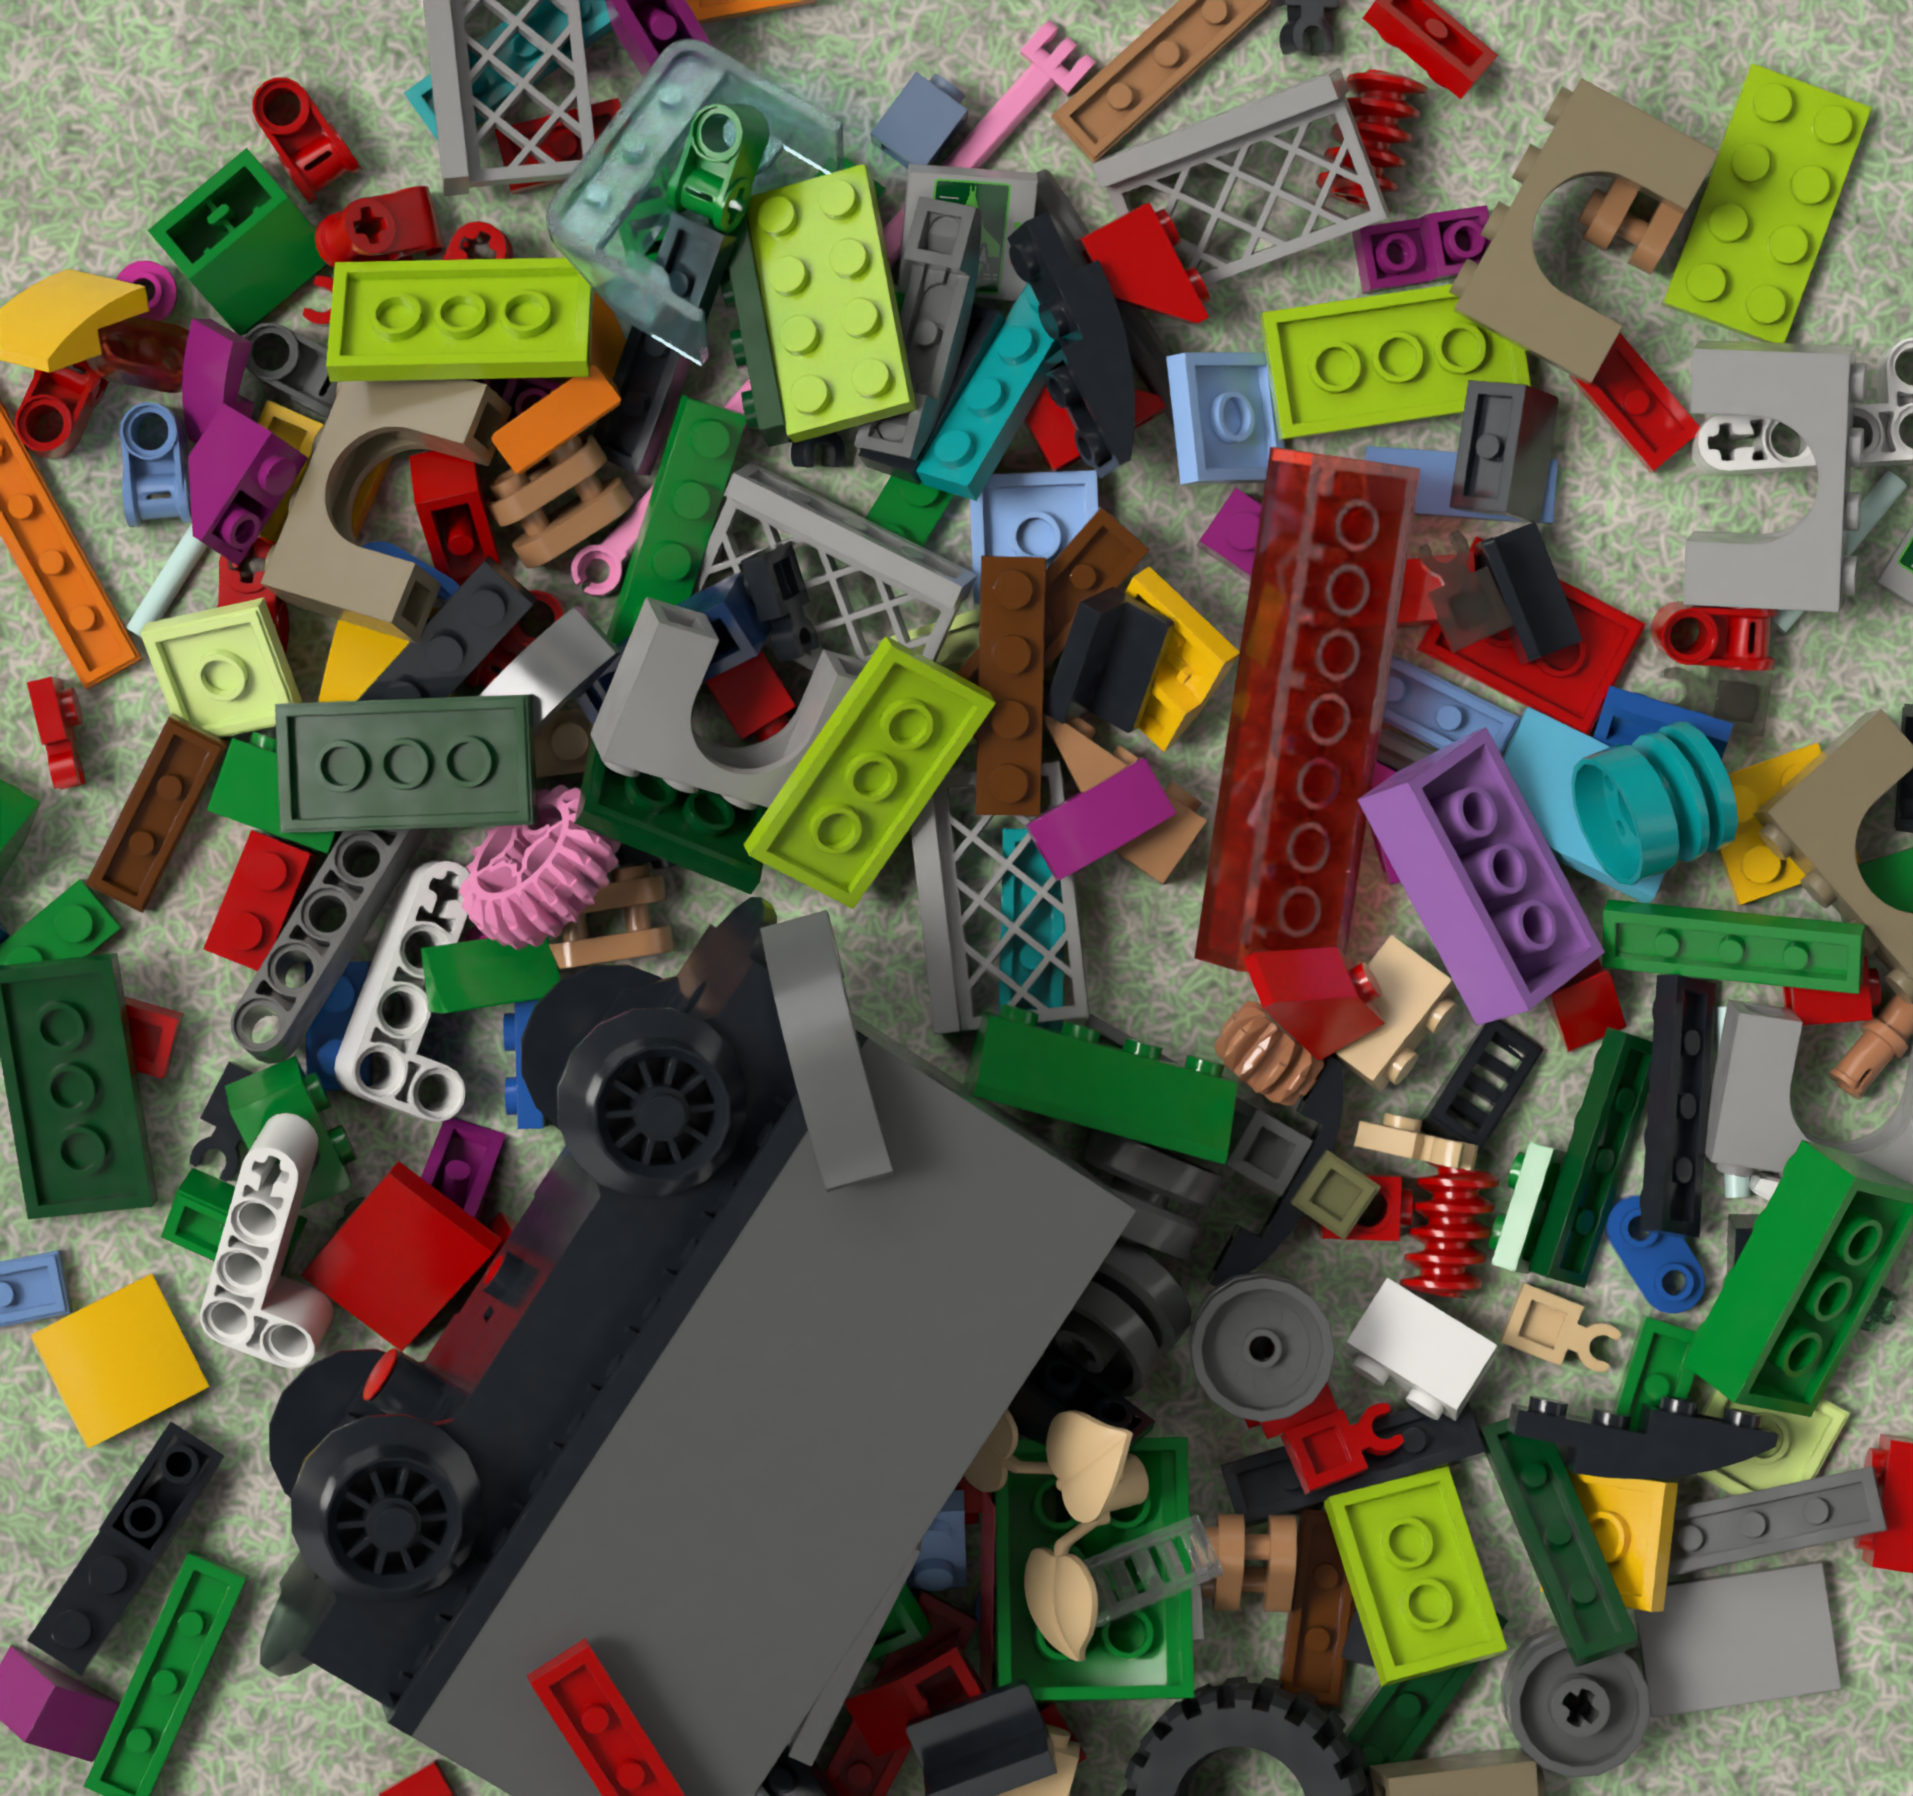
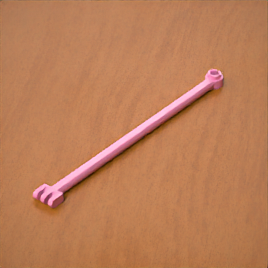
(973, 152)

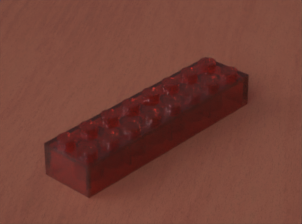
(1306, 705)

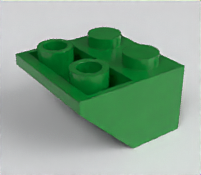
(241, 242)

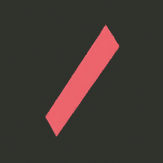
(987, 1591)

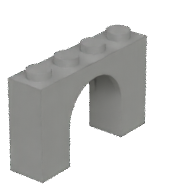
(1814, 395)
(651, 701)
(1751, 1107)

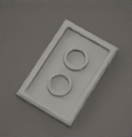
(1739, 1640)

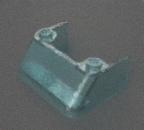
(618, 191)

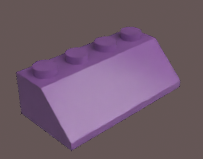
(1481, 877)

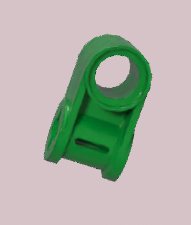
(710, 174)

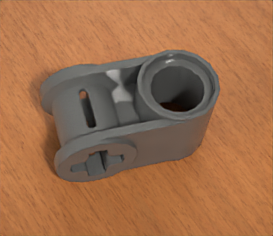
(303, 375)

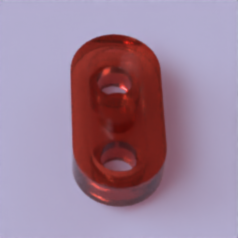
(135, 352)

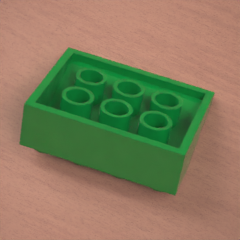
(1125, 1660)

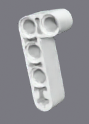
(1879, 422)
(393, 973)
(246, 1296)

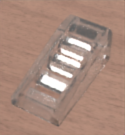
(1197, 1546)

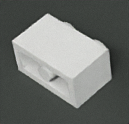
(1419, 1351)

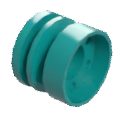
(1654, 802)

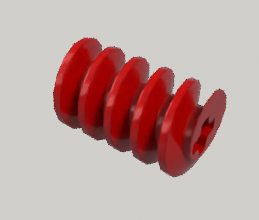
(1377, 112)
(1450, 1231)

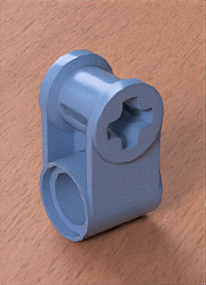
(154, 470)

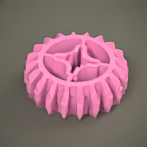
(537, 875)

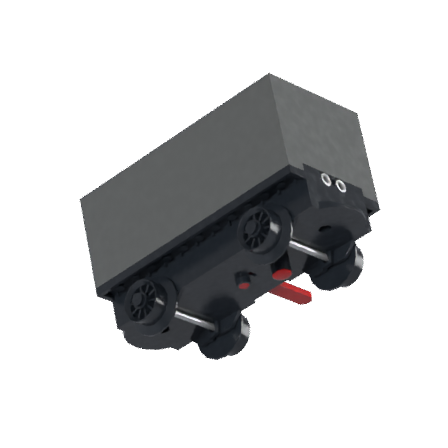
(680, 1391)

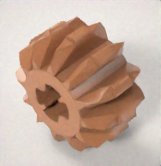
(1266, 1055)

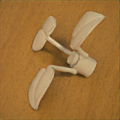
(1094, 1480)

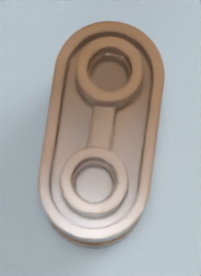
(1608, 216)
(522, 496)
(633, 891)
(1233, 1547)

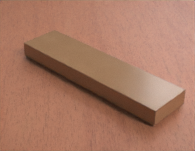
(1151, 71)

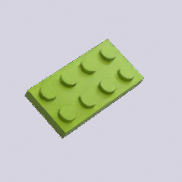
(1766, 205)
(830, 303)
(459, 320)
(1379, 361)
(869, 773)

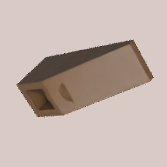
(1088, 764)

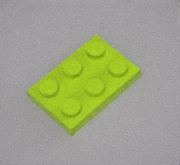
(1415, 1576)

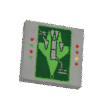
(1005, 204)

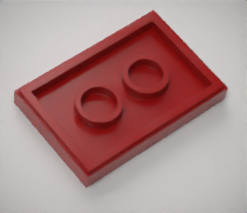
(1563, 684)
(400, 1256)

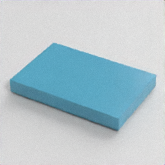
(1542, 765)

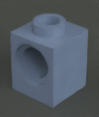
(921, 121)

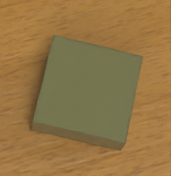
(1335, 1194)

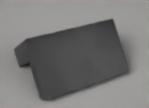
(1504, 450)
(1529, 592)
(1109, 660)
(983, 1743)

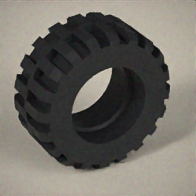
(1250, 1717)

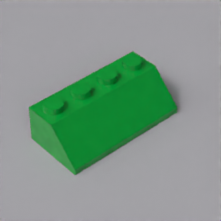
(1103, 1085)
(1803, 1281)

